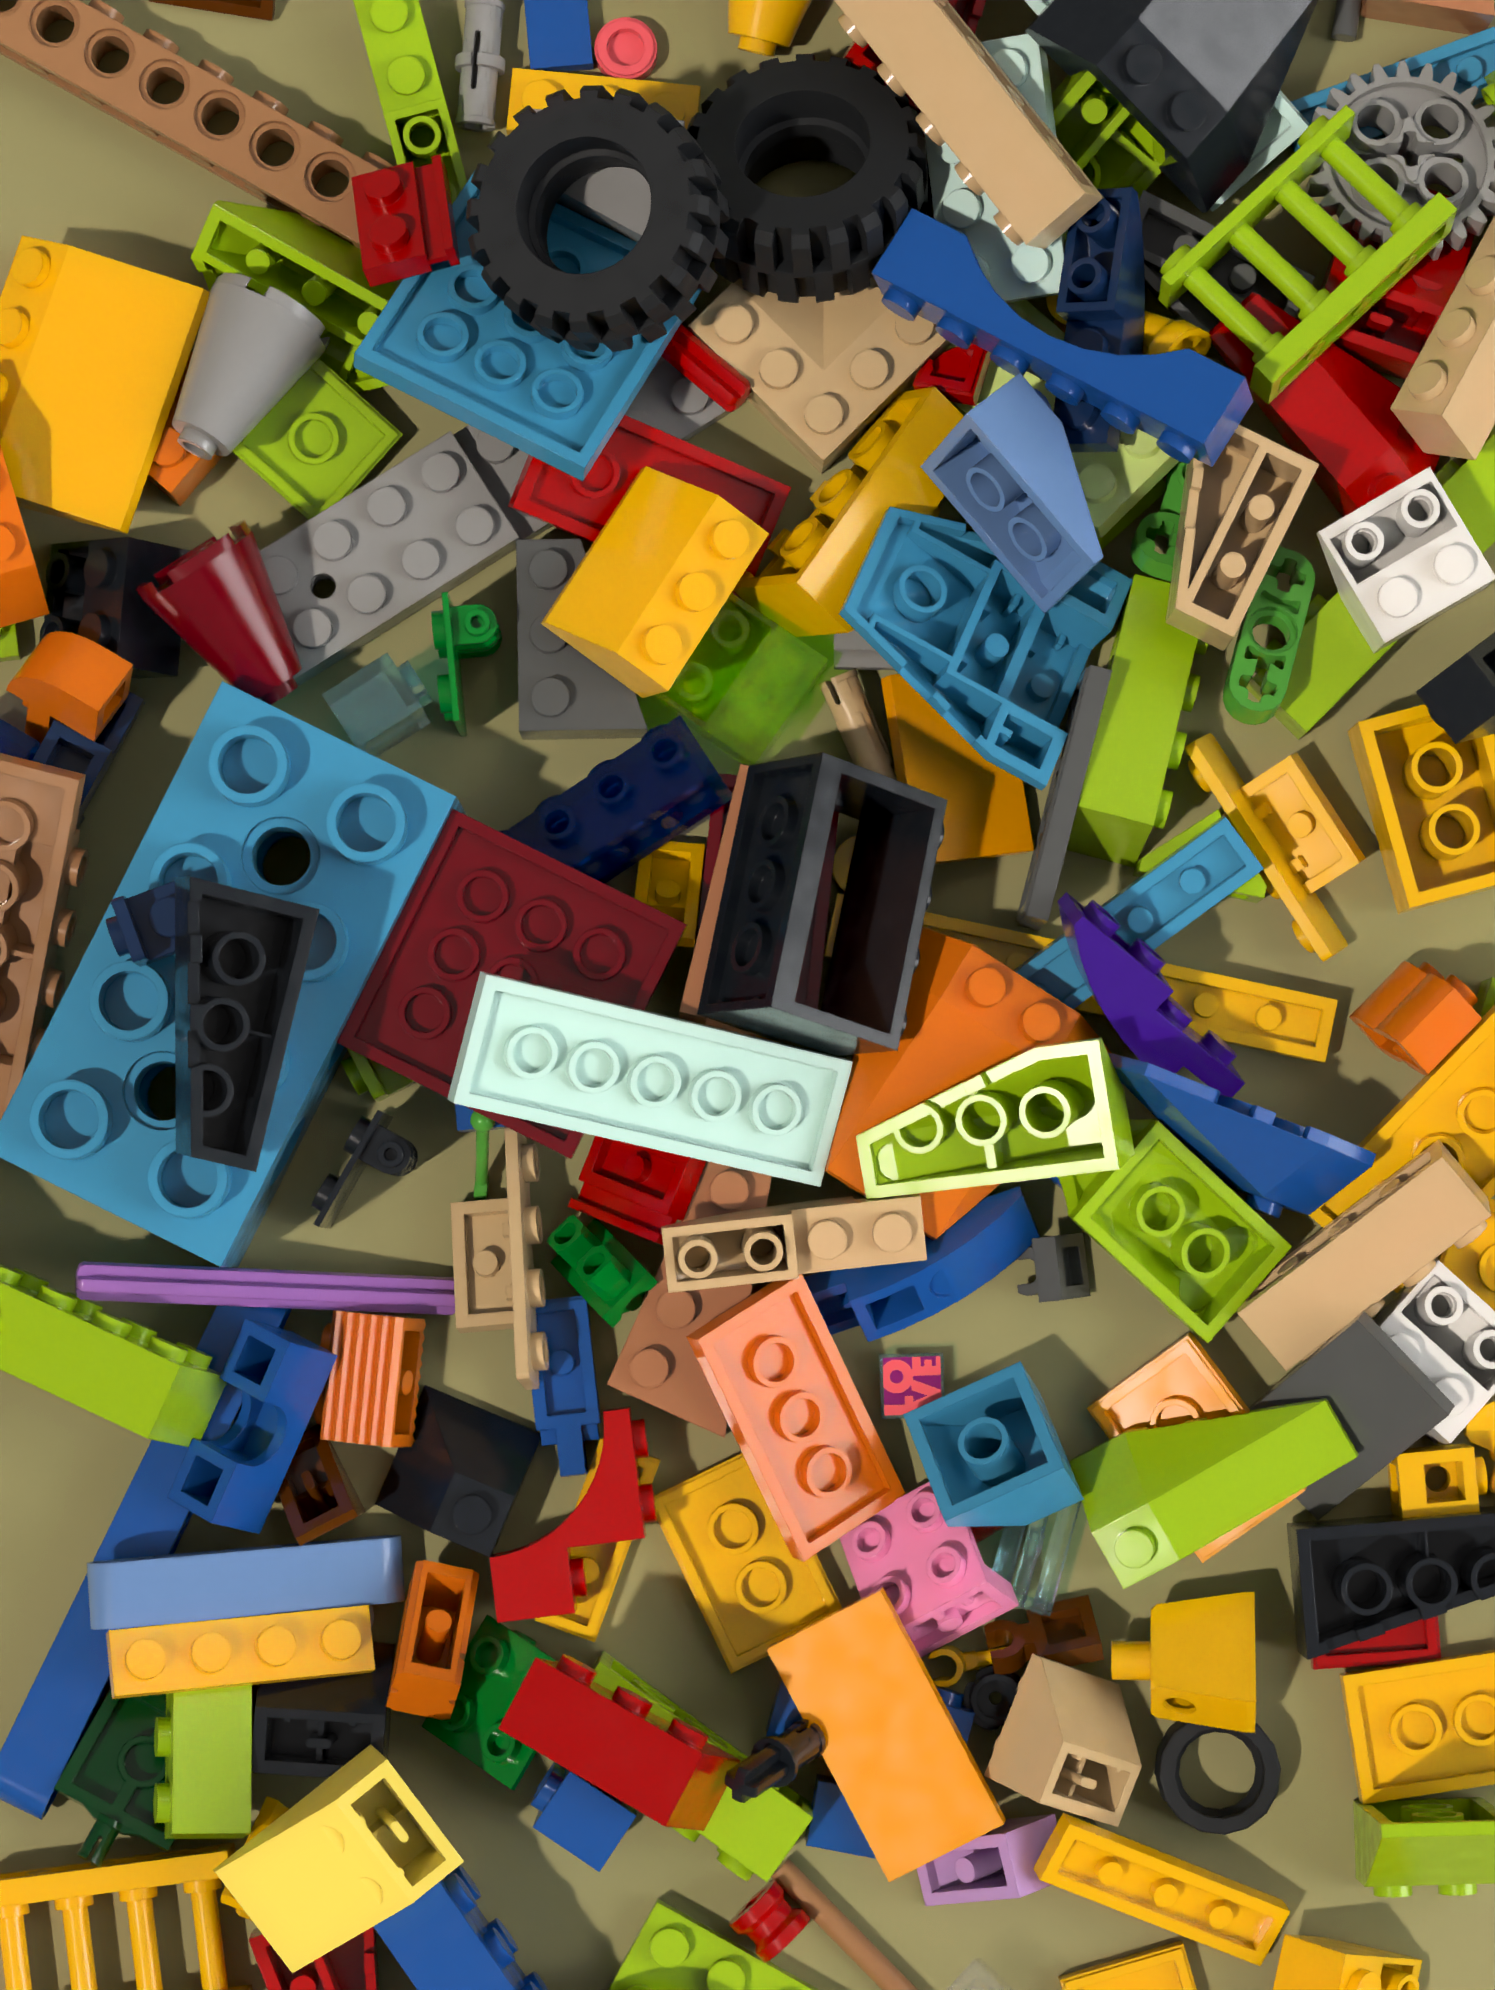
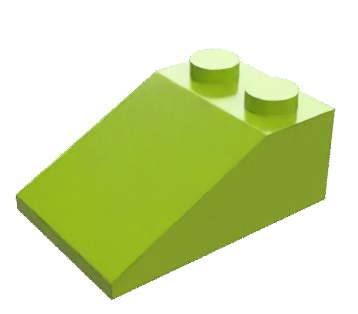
(1425, 1844)

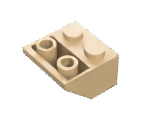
(1068, 1742)

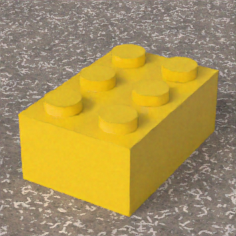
(1428, 806)

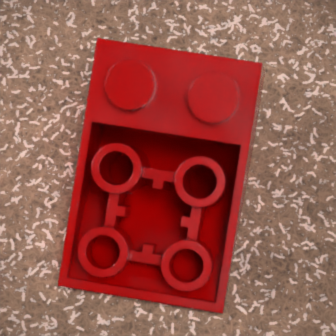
(1402, 320)

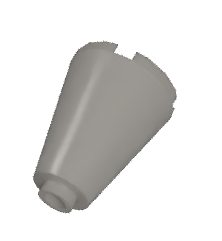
(242, 363)

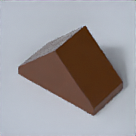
(317, 1489)

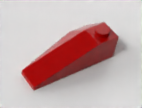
(1333, 416)

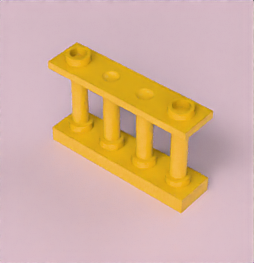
(137, 1883)

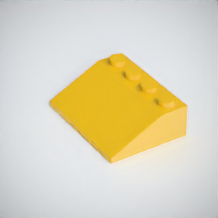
(88, 377)

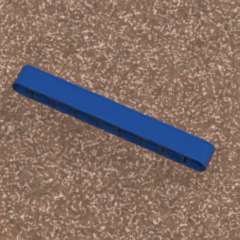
(77, 1664)

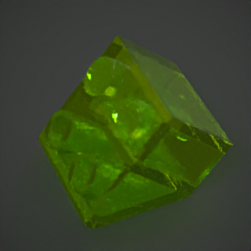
(744, 682)

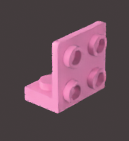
(926, 1570)

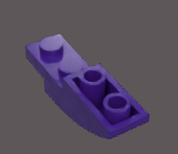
(1138, 999)

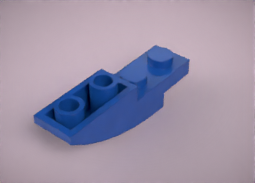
(957, 1264)

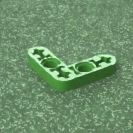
(1268, 606)

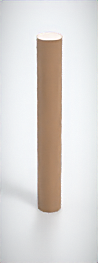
(840, 1928)

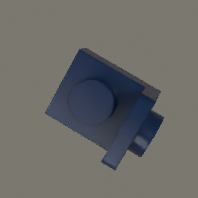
(144, 925)

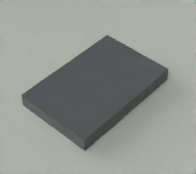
(1376, 1396)

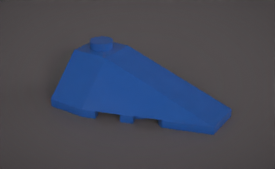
(1245, 1143)

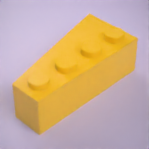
(823, 554)

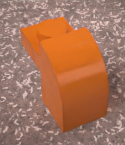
(71, 683)

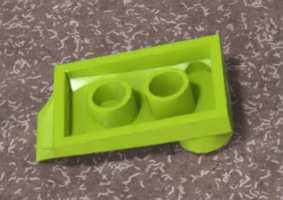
(1176, 1229)

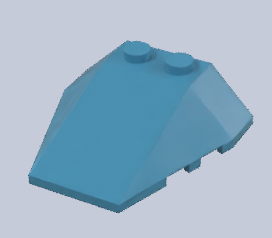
(976, 639)

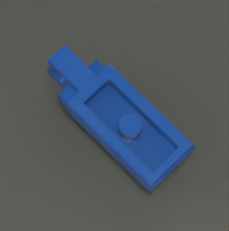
(568, 1391)

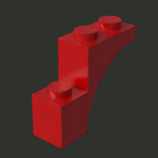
(541, 1575)

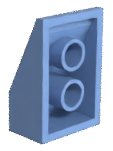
(1020, 490)

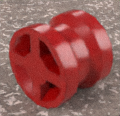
(769, 1921)

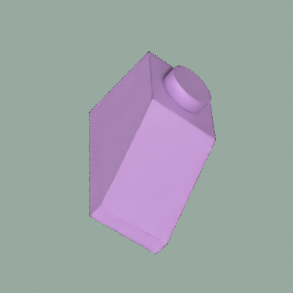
(990, 1866)

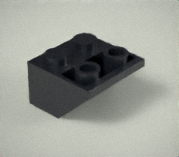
(97, 598)
(322, 1722)

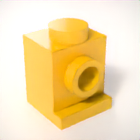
(1459, 1494)

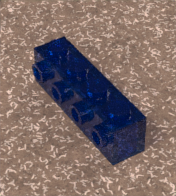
(627, 804)

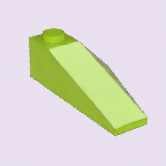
(1020, 1121)
(1188, 1483)

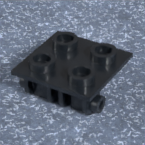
(369, 1144)

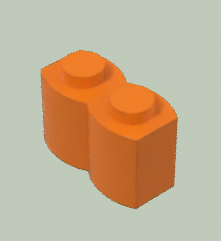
(1418, 1015)

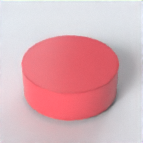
(626, 49)

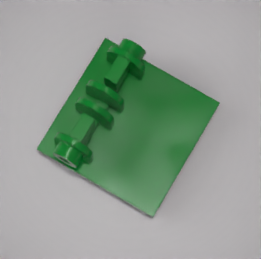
(458, 635)
(490, 1679)

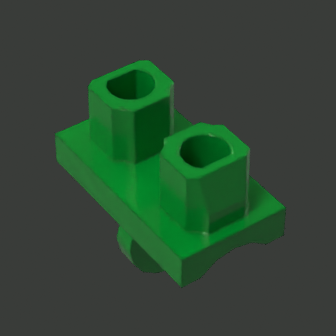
(599, 1268)

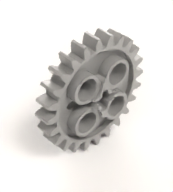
(1400, 110)

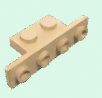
(496, 1266)

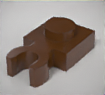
(1064, 1637)

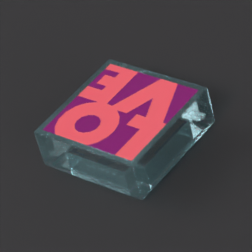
(909, 1382)

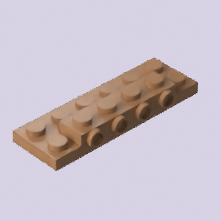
(36, 873)

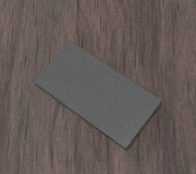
(1063, 798)

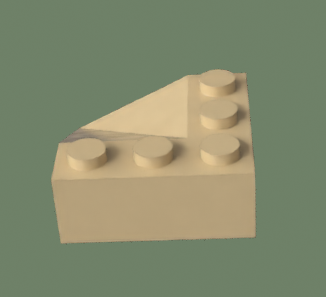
(819, 366)

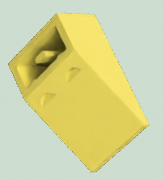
(339, 1861)

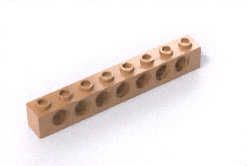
(184, 123)

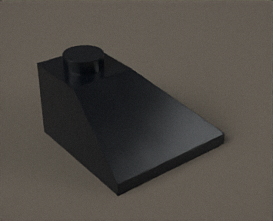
(459, 1471)

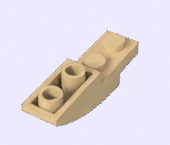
(792, 1241)

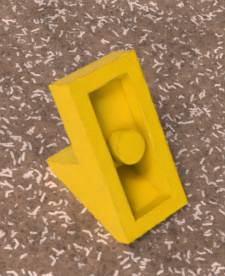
(672, 884)

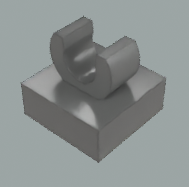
(1058, 1268)

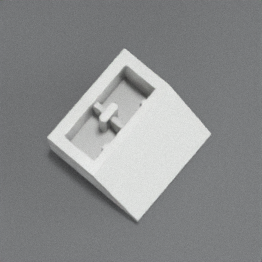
(1403, 560)
(1450, 1340)

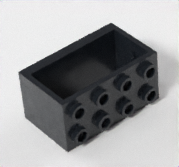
(773, 895)

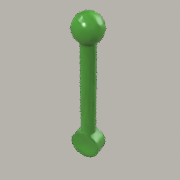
(482, 1126)

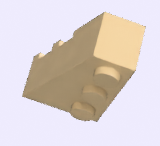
(1231, 532)

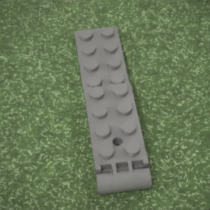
(428, 529)

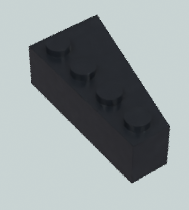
(234, 1010)
(1377, 1571)

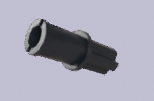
(775, 1760)

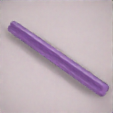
(264, 1288)

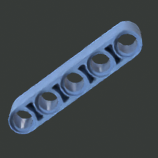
(245, 1582)

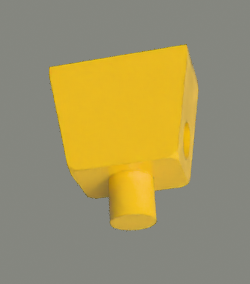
(1197, 1661)

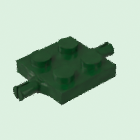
(117, 1774)

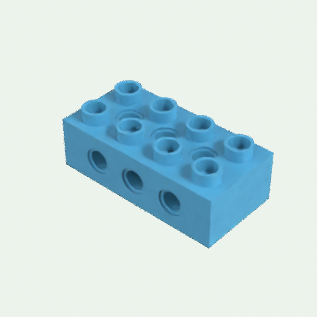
(238, 791)

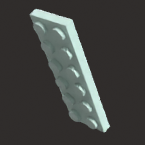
(649, 1079)

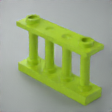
(1322, 313)

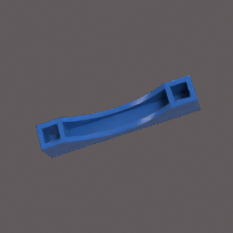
(1169, 395)

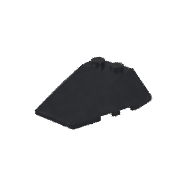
(1186, 71)

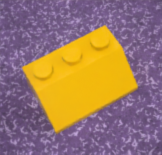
(654, 580)

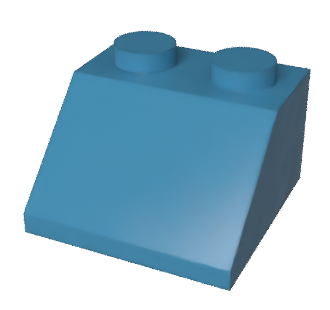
(993, 1453)

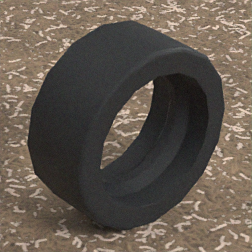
(1215, 1820)

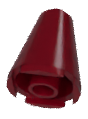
(229, 613)

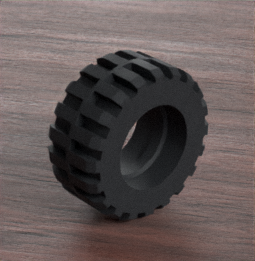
(807, 114)
(545, 159)

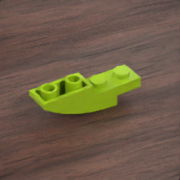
(409, 86)

